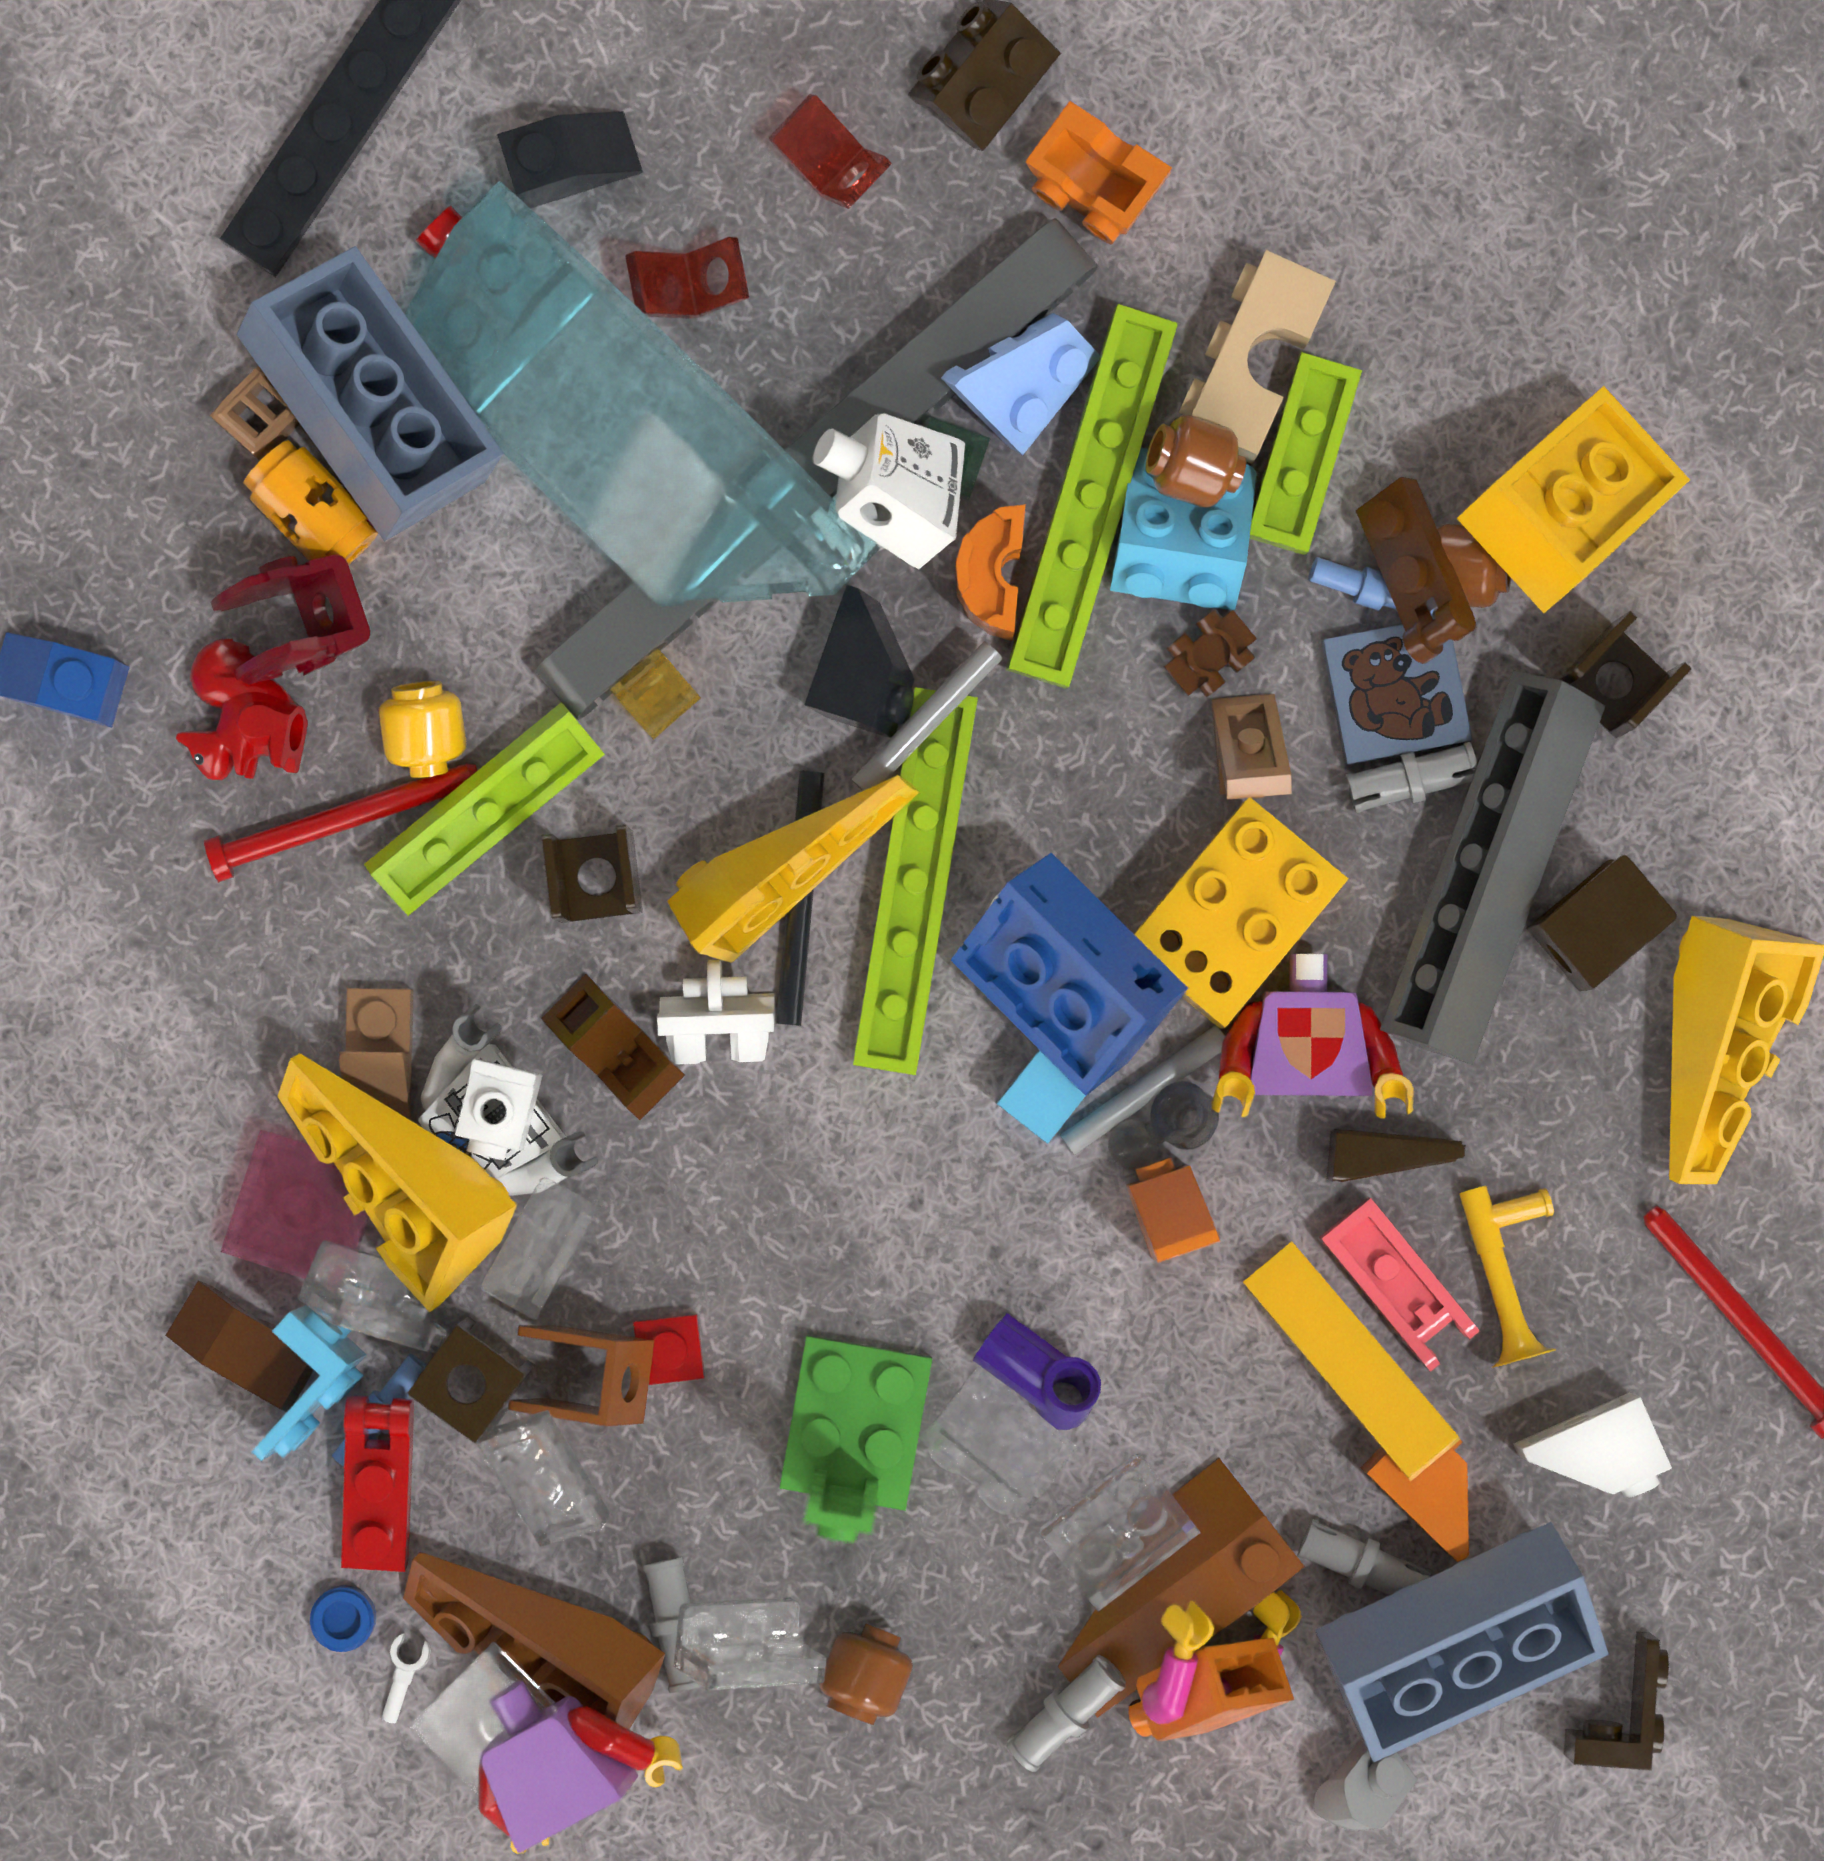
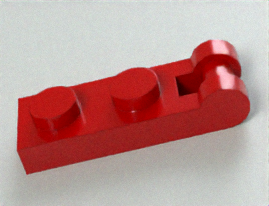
(377, 1485)

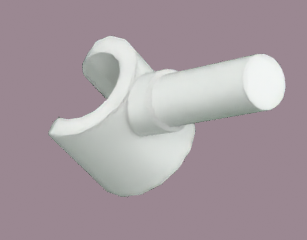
(401, 1679)

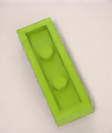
(1303, 453)

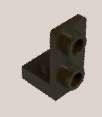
(1603, 1742)

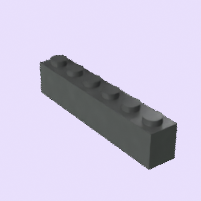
(1493, 866)

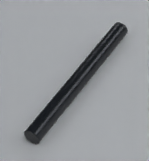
(798, 918)

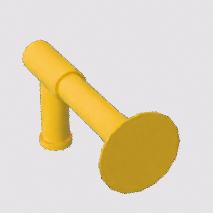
(1484, 1224)

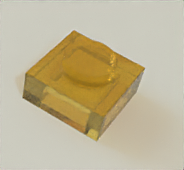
(655, 693)

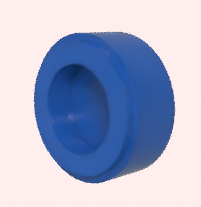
(343, 1618)

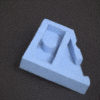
(1025, 380)

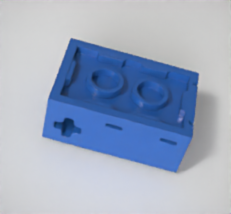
(1068, 973)

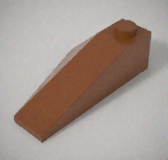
(1221, 1569)
(551, 1640)

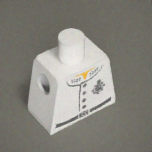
(897, 484)

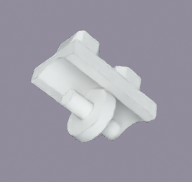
(716, 1007)

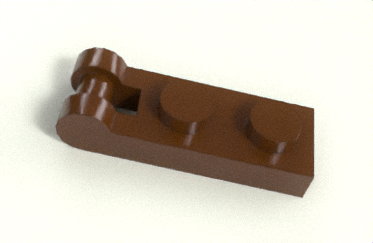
(1416, 569)

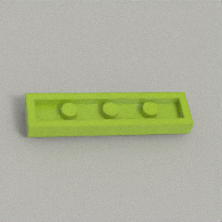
(484, 809)

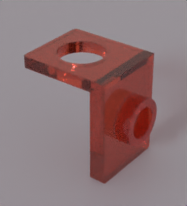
(827, 153)
(677, 282)

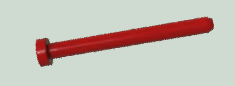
(331, 821)
(1738, 1313)

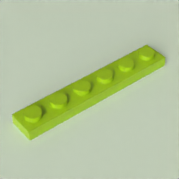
(1091, 496)
(914, 895)

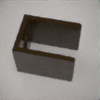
(1649, 685)
(562, 868)
(1602, 922)
(500, 1377)

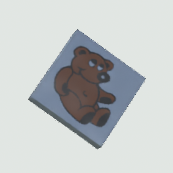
(1389, 700)

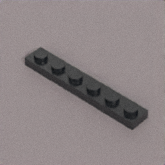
(334, 129)

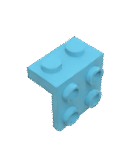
(1181, 548)
(332, 1357)

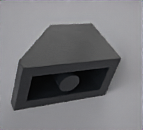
(568, 155)
(862, 669)

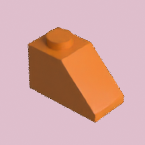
(1171, 1210)
(1432, 1499)

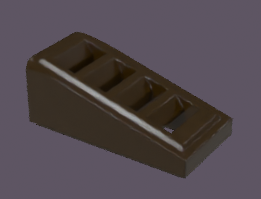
(1371, 1154)

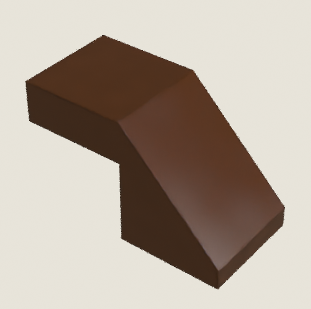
(613, 1046)
(239, 1347)

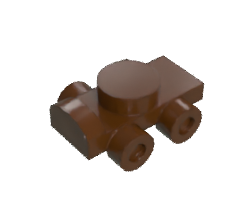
(1222, 643)

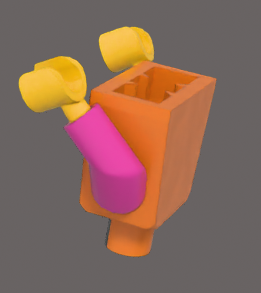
(1215, 1683)

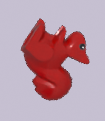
(253, 719)

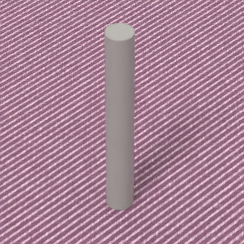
(928, 717)
(1143, 1090)

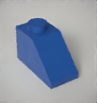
(61, 678)

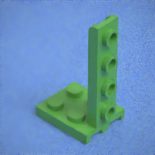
(854, 1433)

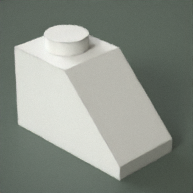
(1603, 1447)

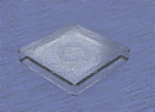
(461, 1718)

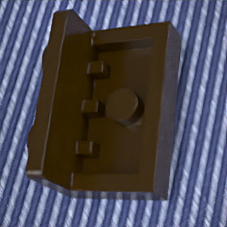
(984, 71)

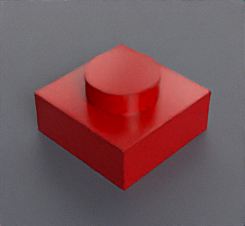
(676, 1348)

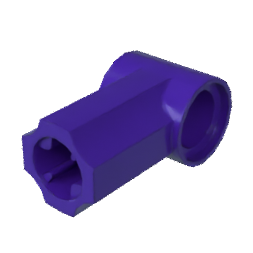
(1033, 1367)

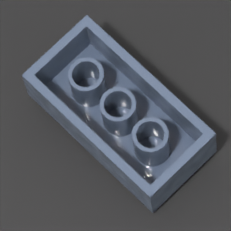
(369, 392)
(1463, 1641)

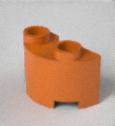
(1095, 173)
(978, 576)

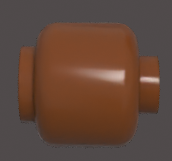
(1195, 461)
(1475, 568)
(866, 1674)

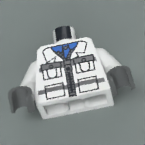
(546, 1148)

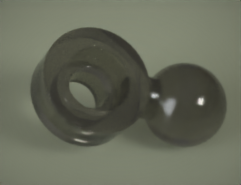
(1137, 1142)

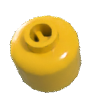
(422, 728)

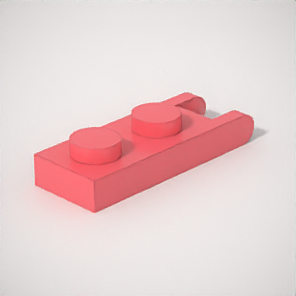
(1395, 1279)

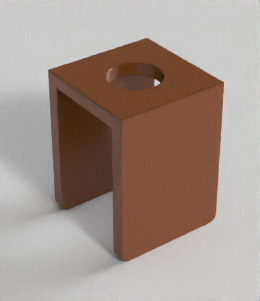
(621, 1353)

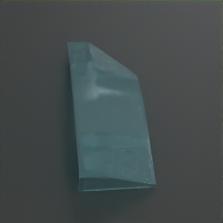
(623, 420)

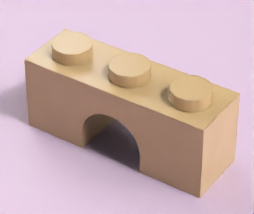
(1277, 304)

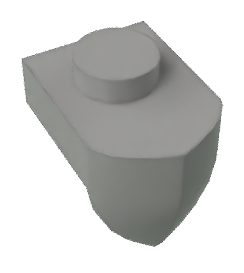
(1364, 1791)

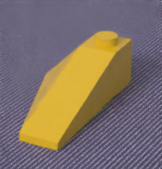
(750, 888)
(1728, 1007)
(419, 1191)

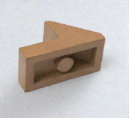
(1250, 747)
(380, 1045)

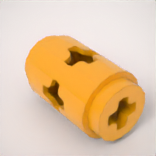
(286, 483)

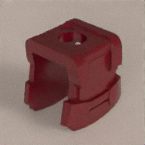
(310, 585)

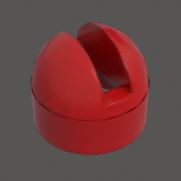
(437, 232)

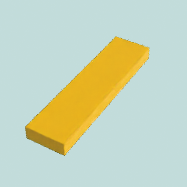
(1351, 1361)

